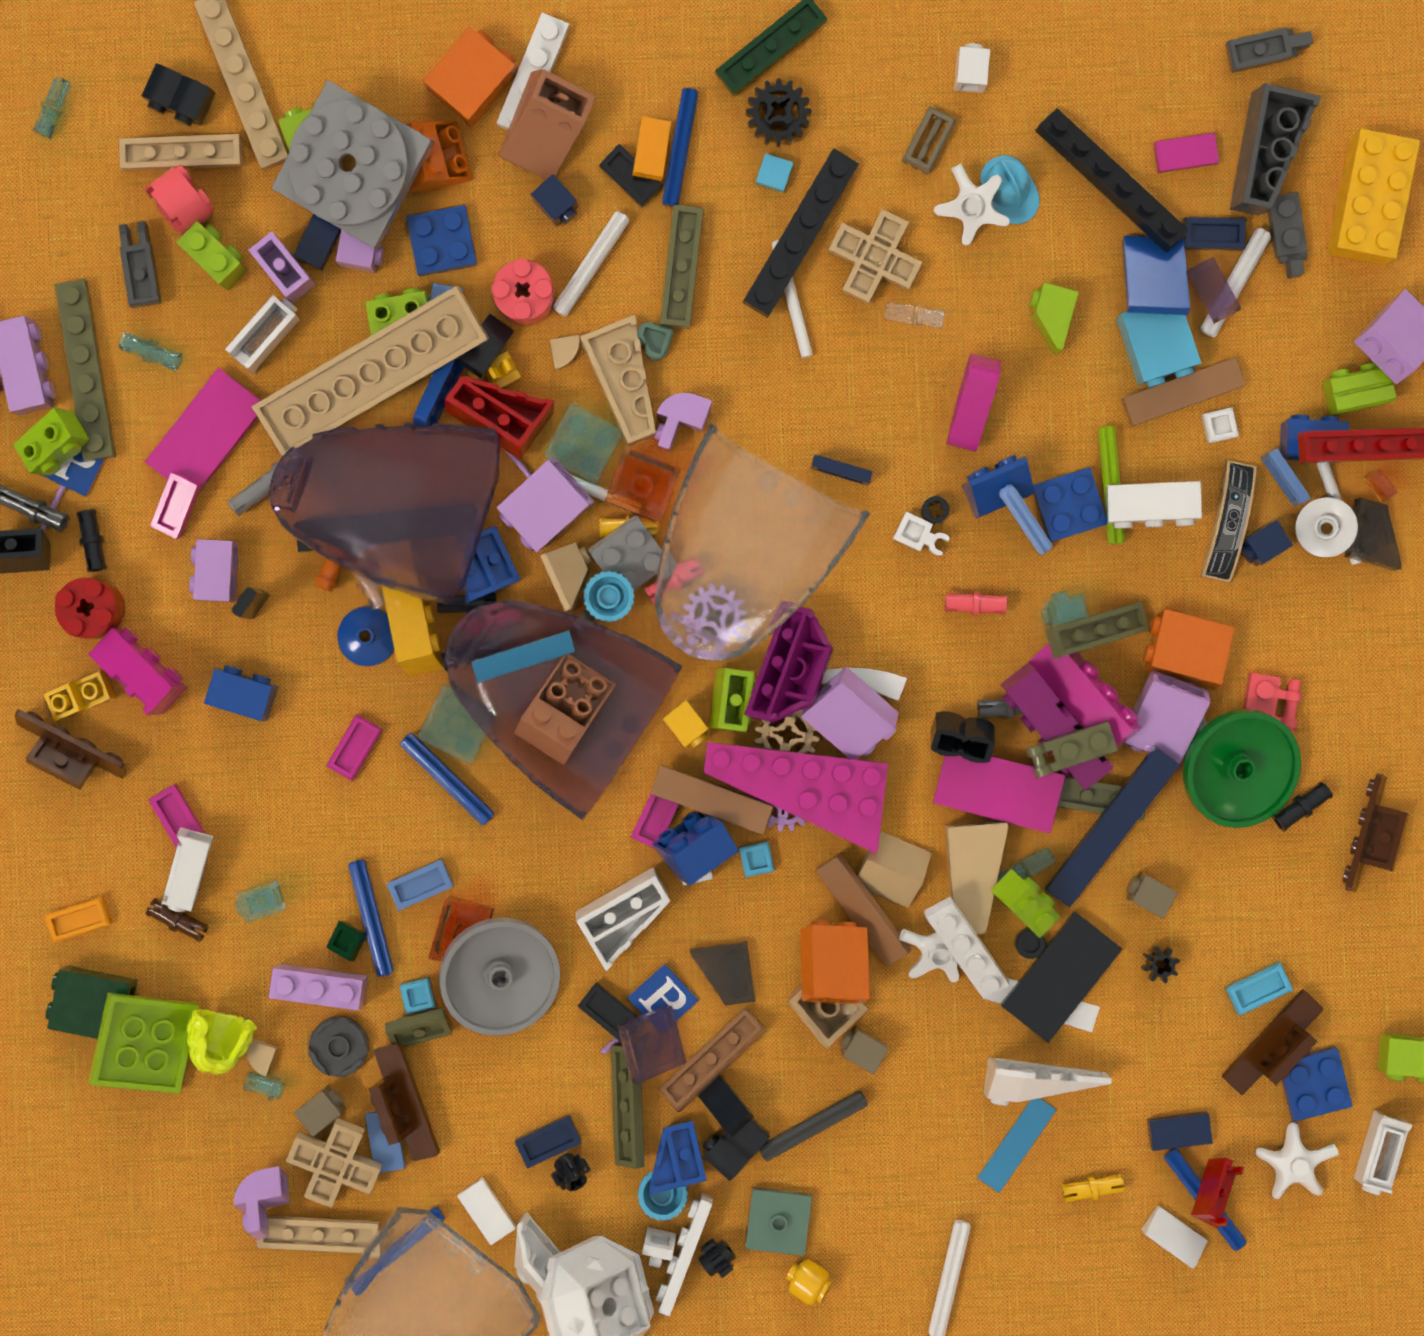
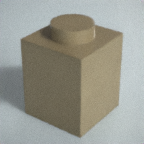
(1150, 894)
(863, 1049)
(321, 1110)

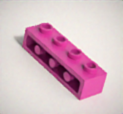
(1085, 693)

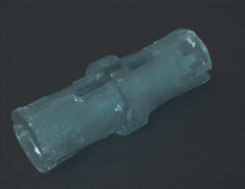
(150, 351)

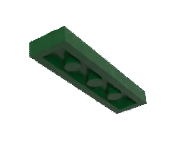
(770, 46)

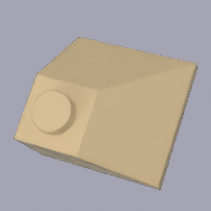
(568, 573)

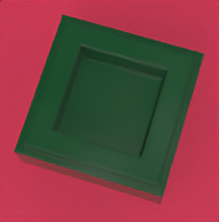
(346, 941)

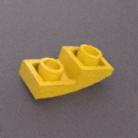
(79, 695)

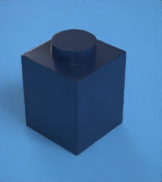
(555, 201)
(1265, 543)

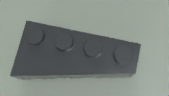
(1269, 143)

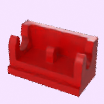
(1215, 1191)

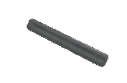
(813, 1126)

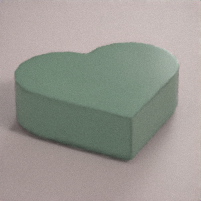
(655, 339)

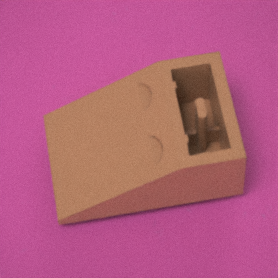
(545, 123)
(564, 708)

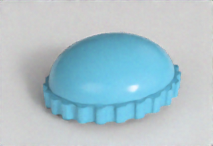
(608, 596)
(662, 1204)

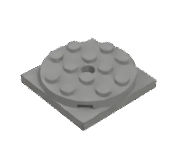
(385, 167)

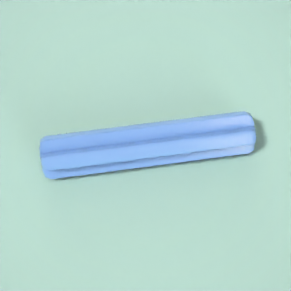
(1025, 519)

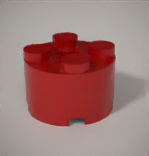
(72, 606)

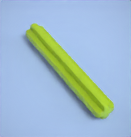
(1110, 474)

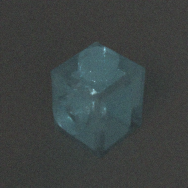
(1063, 609)
(260, 901)

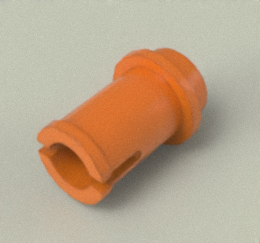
(328, 575)

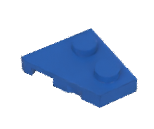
(490, 568)
(677, 1159)

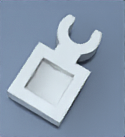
(916, 532)

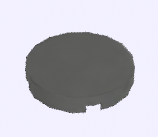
(338, 1046)

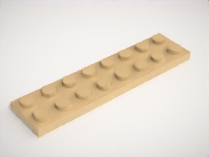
(371, 370)

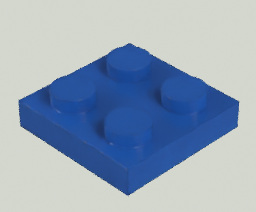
(441, 240)
(1069, 504)
(1317, 1085)

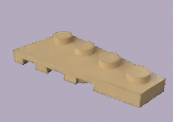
(619, 367)

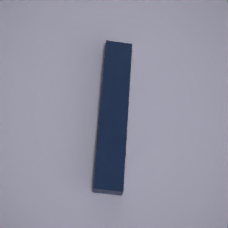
(1112, 826)

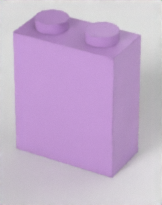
(1396, 337)
(544, 505)
(851, 715)
(1168, 715)

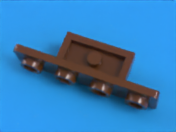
(64, 755)
(1379, 835)
(1277, 1046)
(400, 1104)

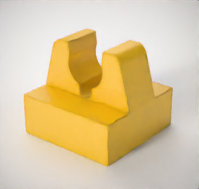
(503, 371)

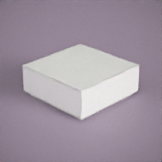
(1220, 425)

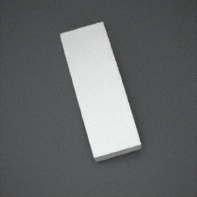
(880, 681)

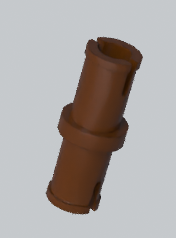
(177, 920)

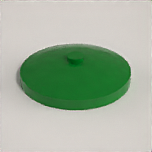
(1241, 768)

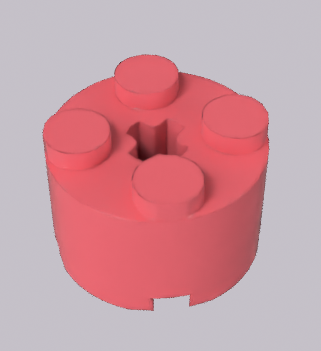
(179, 200)
(529, 276)

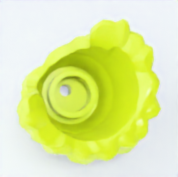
(218, 1040)

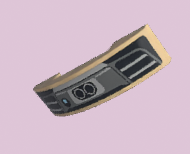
(1230, 521)

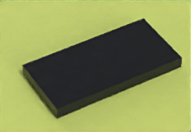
(1061, 976)

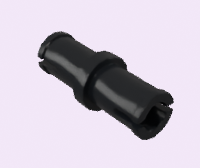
(91, 540)
(1302, 806)

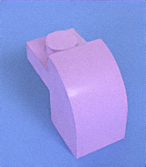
(683, 410)
(256, 1193)

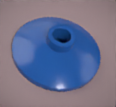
(377, 648)

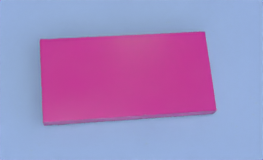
(206, 430)
(1000, 791)

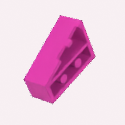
(138, 670)

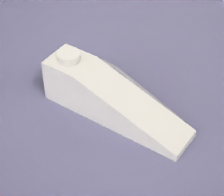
(1027, 1081)

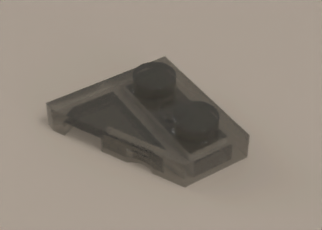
(1375, 536)
(727, 970)

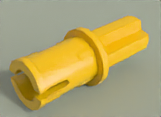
(609, 525)

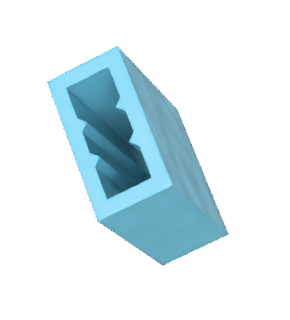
(1158, 346)

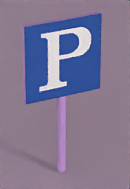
(74, 475)
(657, 991)

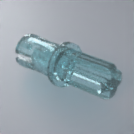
(52, 107)
(1032, 864)

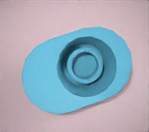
(1017, 193)

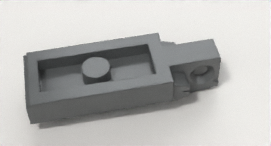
(1266, 48)
(1288, 233)

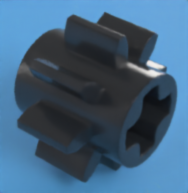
(1162, 956)
(570, 1172)
(717, 1258)

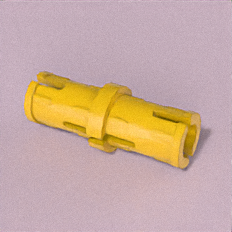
(1092, 1188)

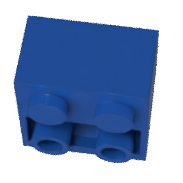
(984, 486)
(695, 846)

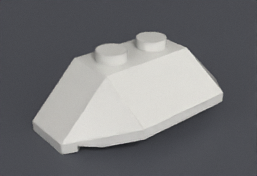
(532, 1253)

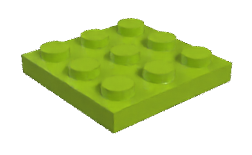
(142, 1044)

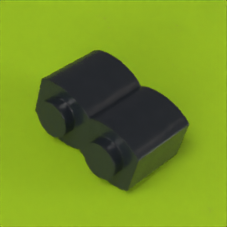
(177, 94)
(964, 737)
(732, 1153)

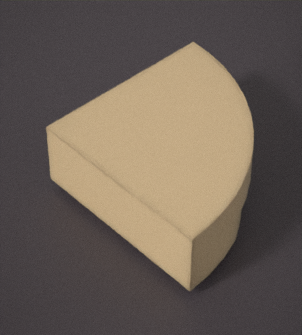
(564, 350)
(261, 1056)

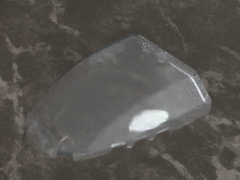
(743, 550)
(429, 1282)

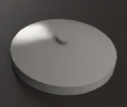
(499, 976)

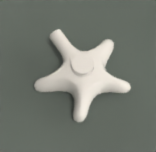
(973, 204)
(933, 955)
(1295, 1163)

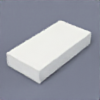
(486, 1211)

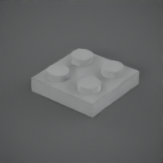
(629, 552)

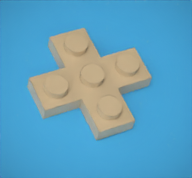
(875, 256)
(334, 1162)

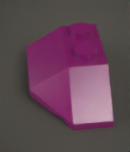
(791, 668)

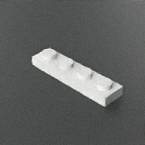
(540, 54)
(966, 947)
(679, 1265)

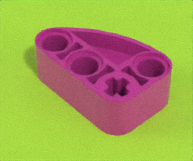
(974, 402)

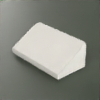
(1174, 1236)

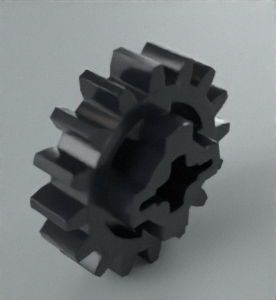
(769, 103)

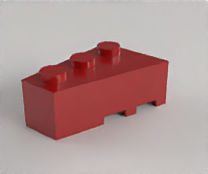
(511, 414)

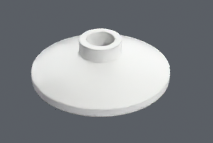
(1322, 512)

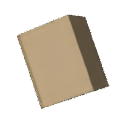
(895, 870)
(825, 1020)

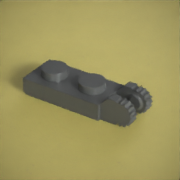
(139, 267)

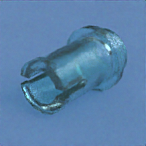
(265, 1086)

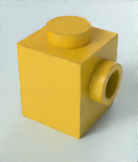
(686, 725)

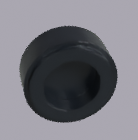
(1029, 944)

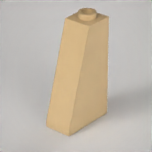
(973, 867)

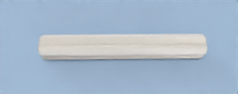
(591, 263)
(1241, 273)
(949, 1278)

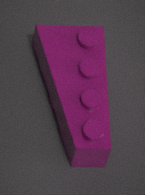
(1050, 718)

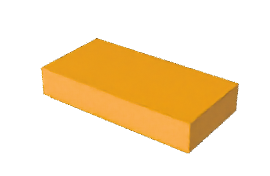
(651, 148)
(78, 919)

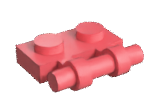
(1264, 692)

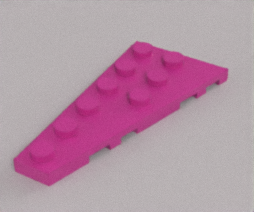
(824, 790)

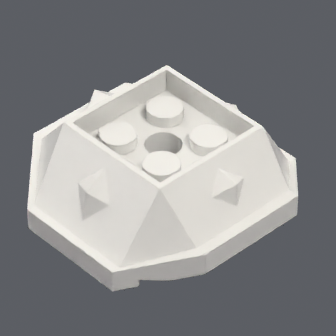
(596, 1291)

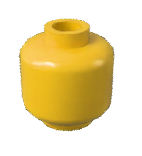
(808, 1282)

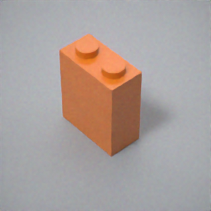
(471, 75)
(1188, 648)
(834, 963)

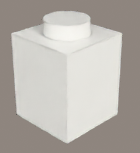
(972, 68)

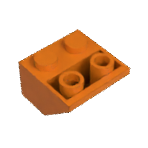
(446, 160)

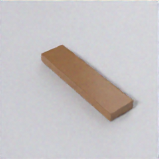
(1183, 392)
(712, 799)
(863, 909)
(712, 1059)

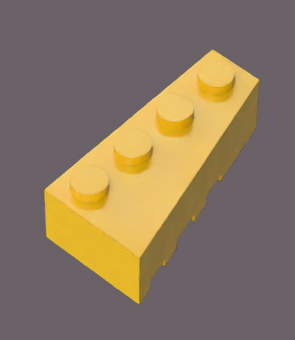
(413, 632)

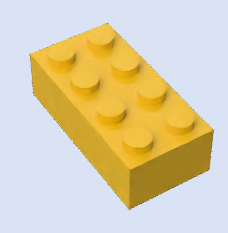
(1373, 197)

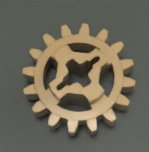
(806, 737)

